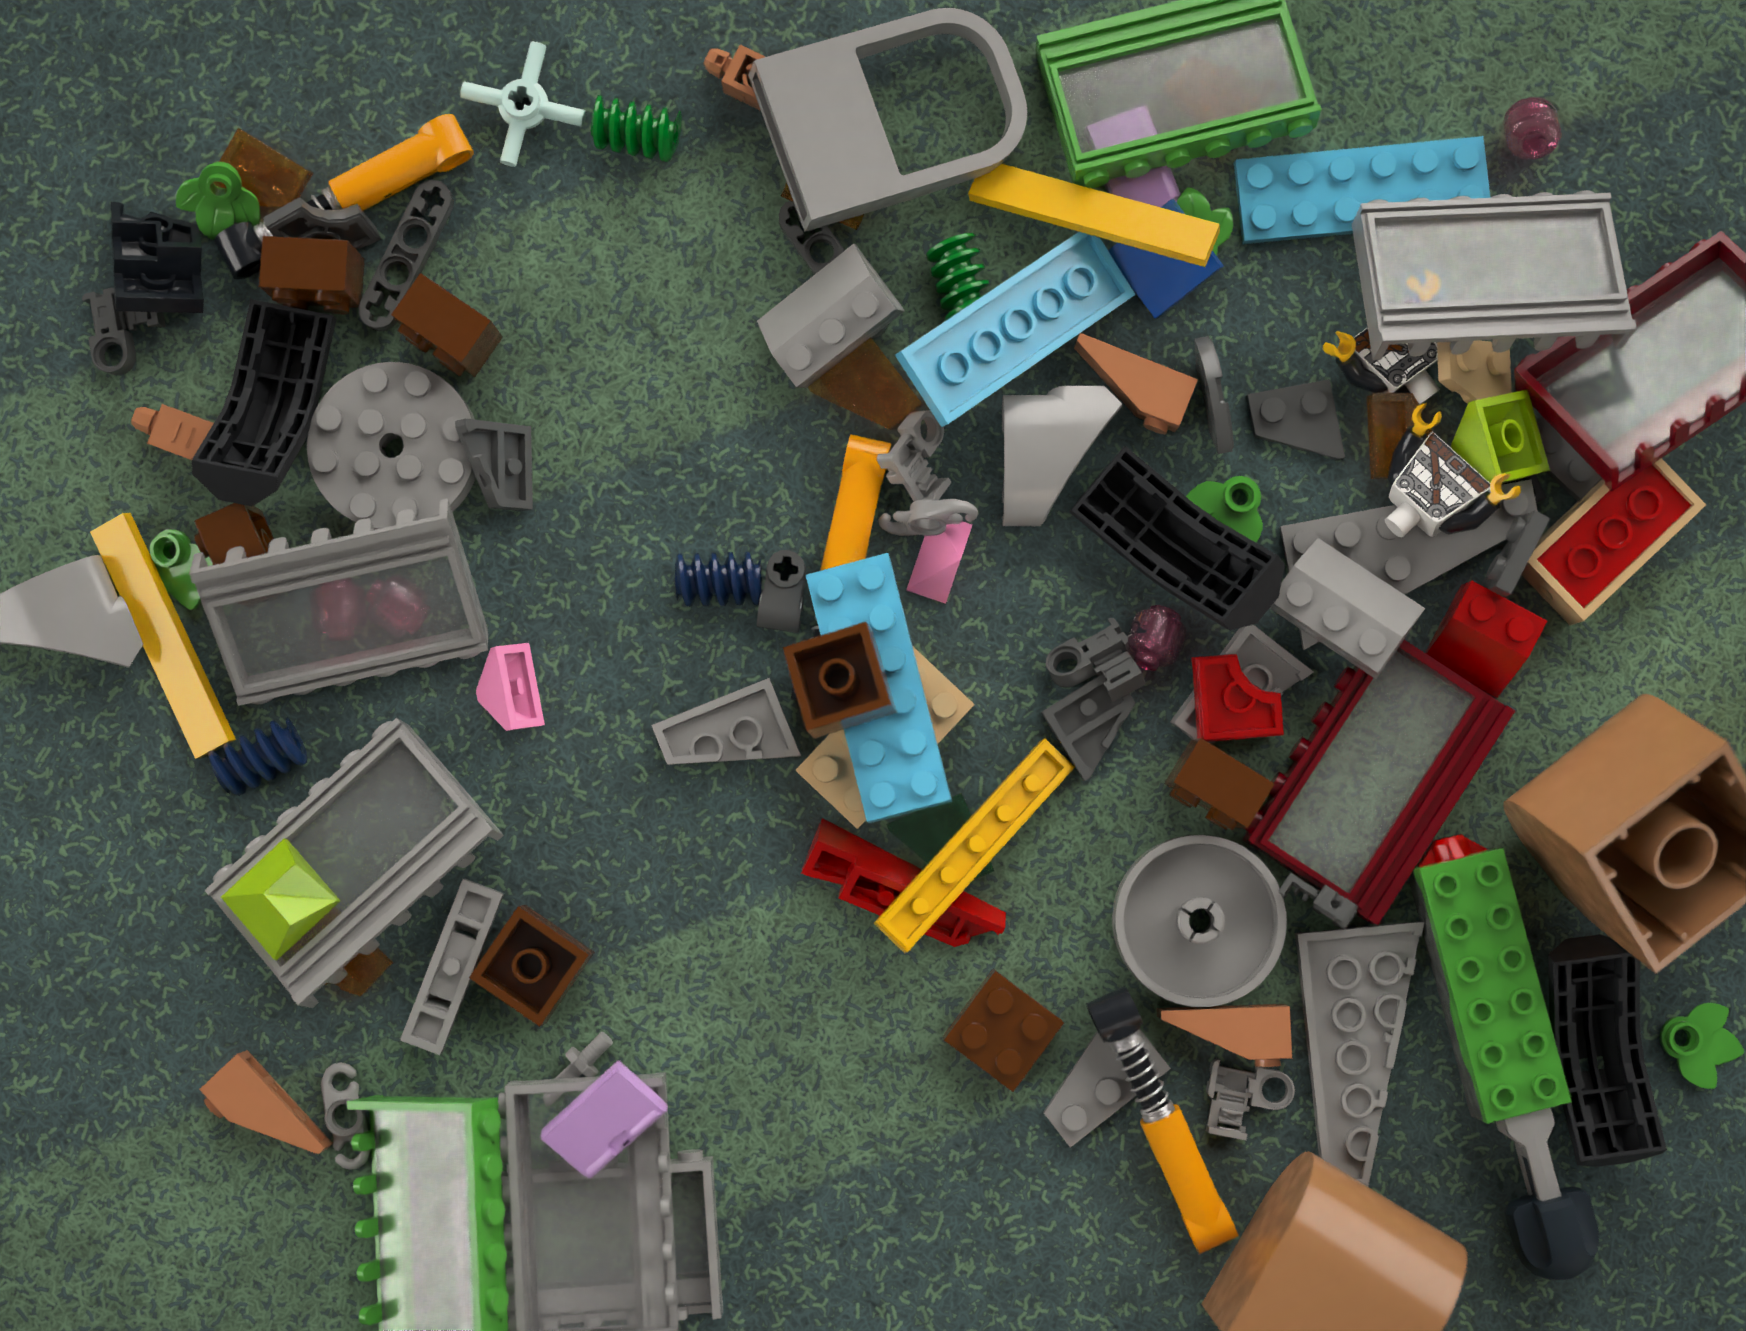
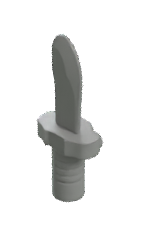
(583, 1061)

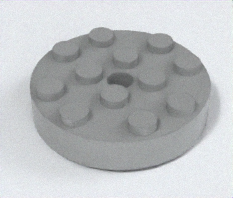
(367, 413)
(1242, 931)

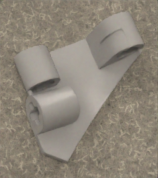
(1046, 443)
(71, 613)

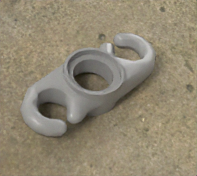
(928, 517)
(331, 1100)

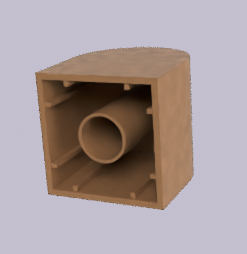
(1642, 829)
(1335, 1260)

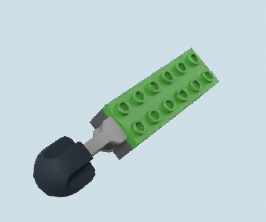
(1503, 1040)

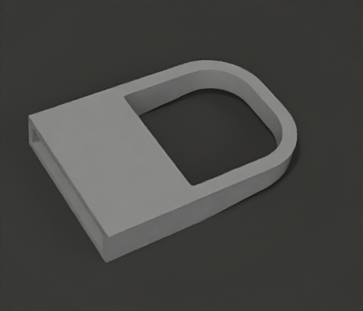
(831, 129)

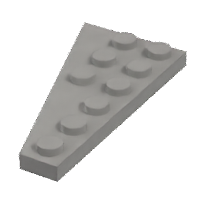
(1405, 560)
(1353, 1021)

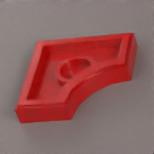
(1230, 704)

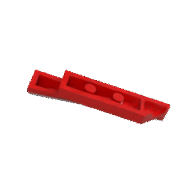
(876, 878)

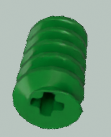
(635, 130)
(956, 272)

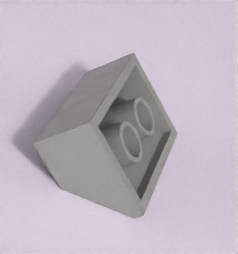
(828, 317)
(1346, 607)

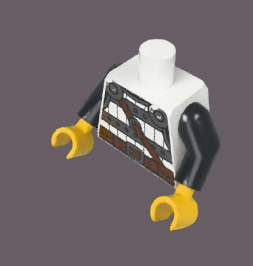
(1390, 372)
(1437, 485)

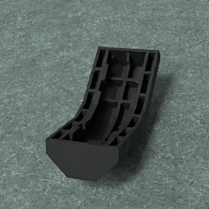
(267, 404)
(1180, 543)
(1595, 1015)

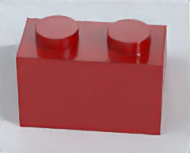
(1485, 637)

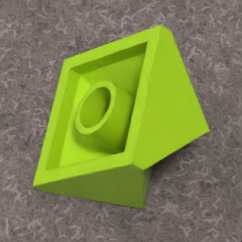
(1501, 437)
(280, 899)

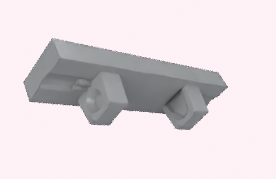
(451, 967)

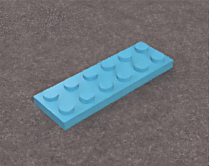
(1324, 189)
(1014, 326)
(896, 754)

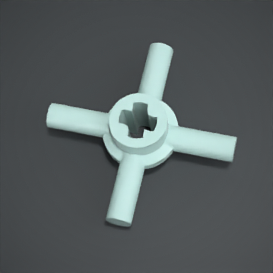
(531, 115)

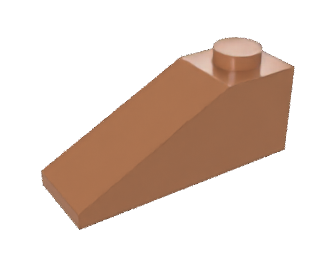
(1145, 387)
(1250, 1031)
(254, 1100)

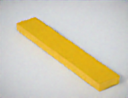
(1097, 213)
(163, 635)
(974, 845)

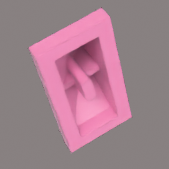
(939, 562)
(510, 687)

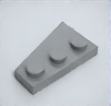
(1263, 664)
(730, 728)
(1094, 1090)

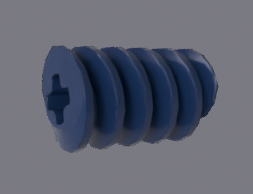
(718, 579)
(259, 758)

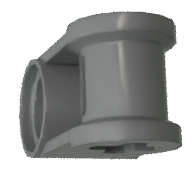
(782, 600)

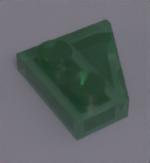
(932, 828)

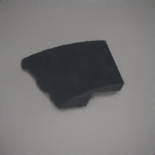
(155, 263)

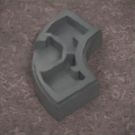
(304, 221)
(1217, 411)

